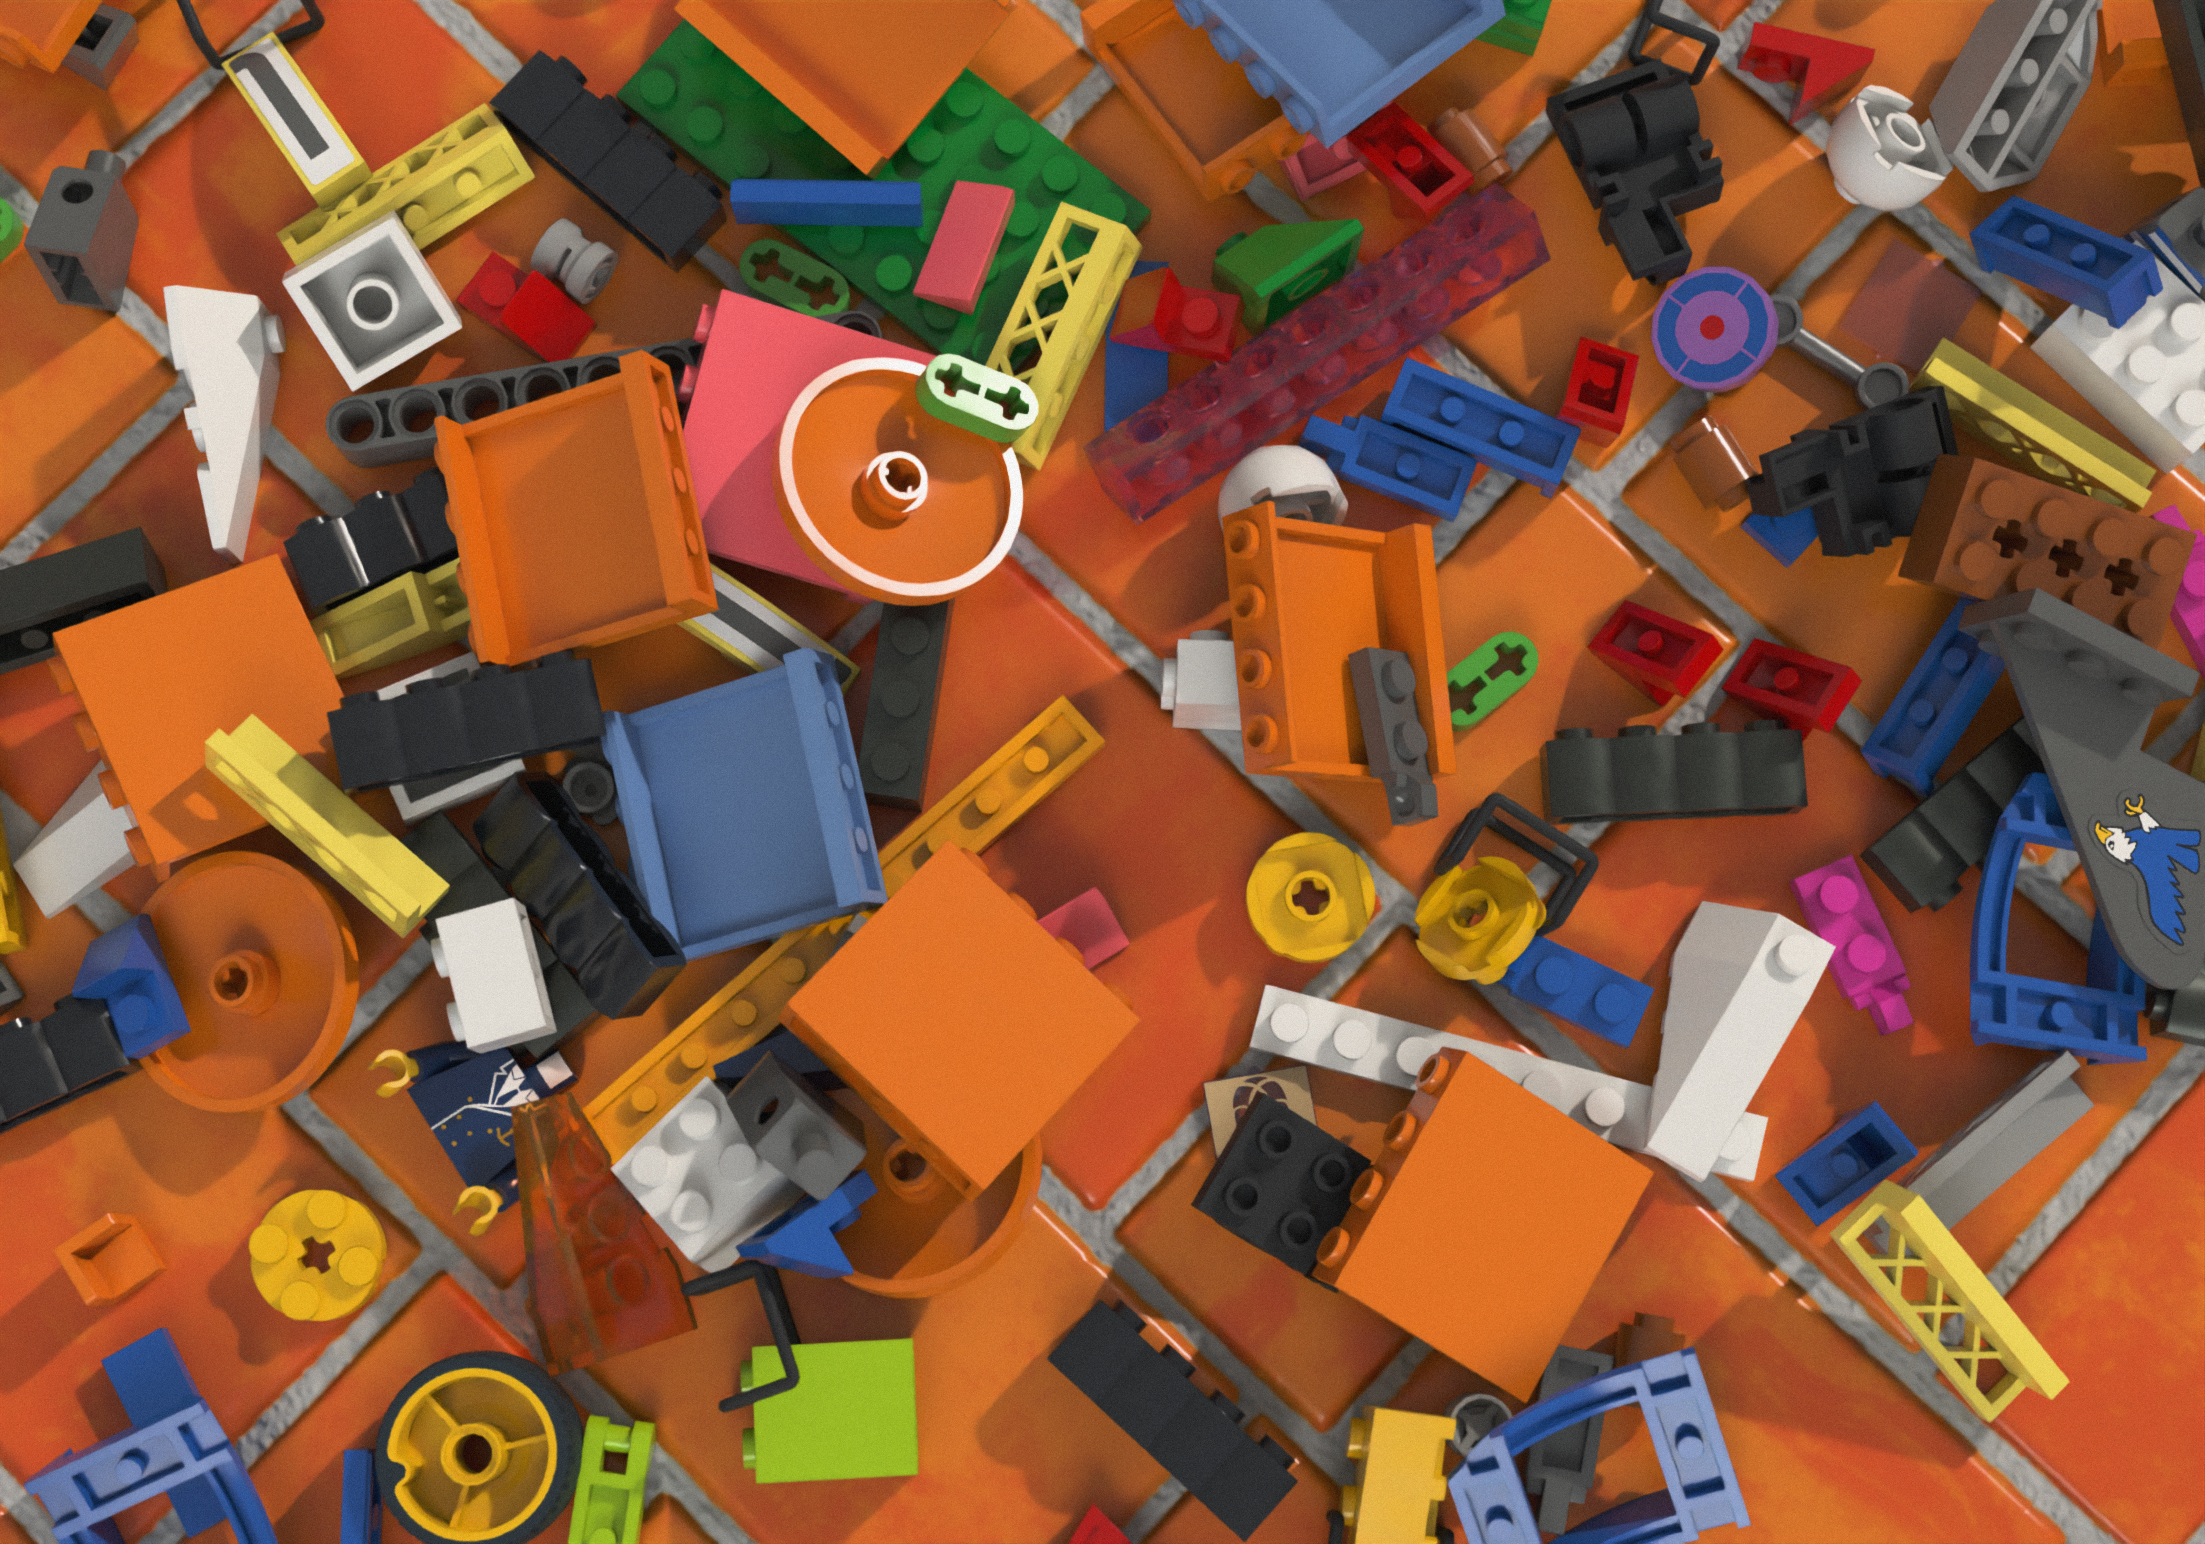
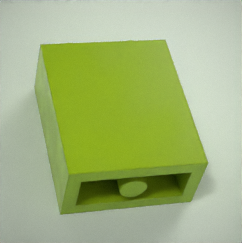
(843, 1417)

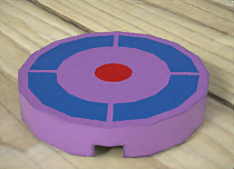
(1714, 329)

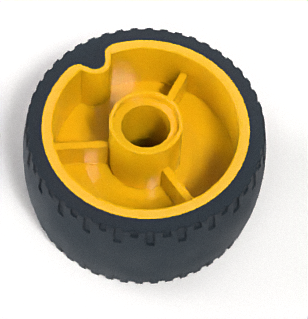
(532, 1440)

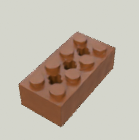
(2006, 532)

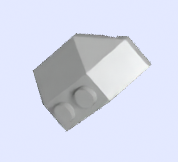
(2015, 88)

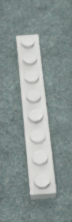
(1395, 1050)

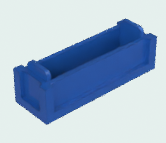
(2067, 259)
(1481, 425)
(1933, 706)

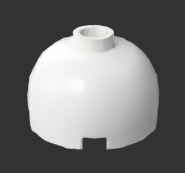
(1884, 153)
(1291, 478)

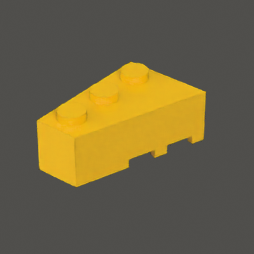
(1395, 1476)

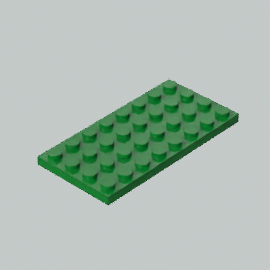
(973, 134)

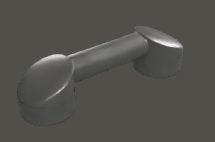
(1871, 385)

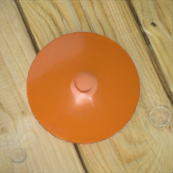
(888, 490)
(260, 976)
(918, 1228)

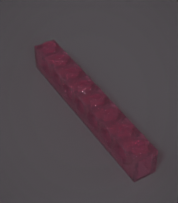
(1317, 353)

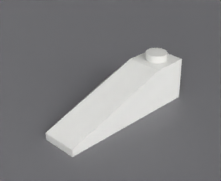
(233, 367)
(76, 849)
(1729, 1010)

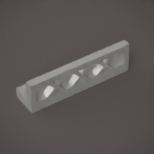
(1994, 1144)

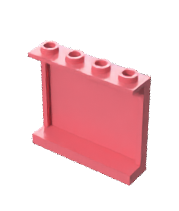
(744, 382)

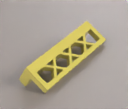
(428, 187)
(1075, 327)
(2033, 430)
(325, 824)
(1968, 1292)

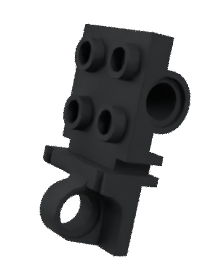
(1640, 163)
(1859, 474)
(1281, 1184)

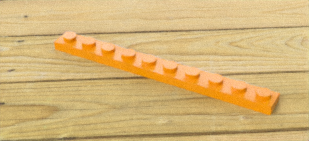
(750, 1004)

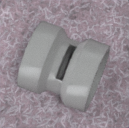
(574, 260)
(1491, 1414)

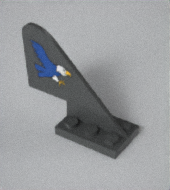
(2127, 813)

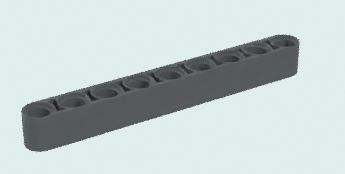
(458, 397)

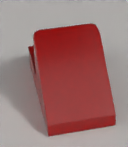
(1817, 65)
(1408, 163)
(526, 310)
(1177, 318)
(1598, 391)
(1655, 651)
(1791, 686)

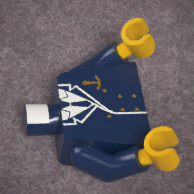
(469, 1110)

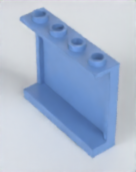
(1337, 58)
(746, 808)

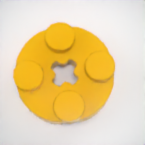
(1331, 868)
(1496, 941)
(281, 1244)

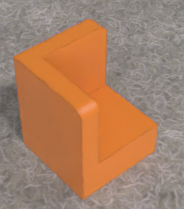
(109, 1259)

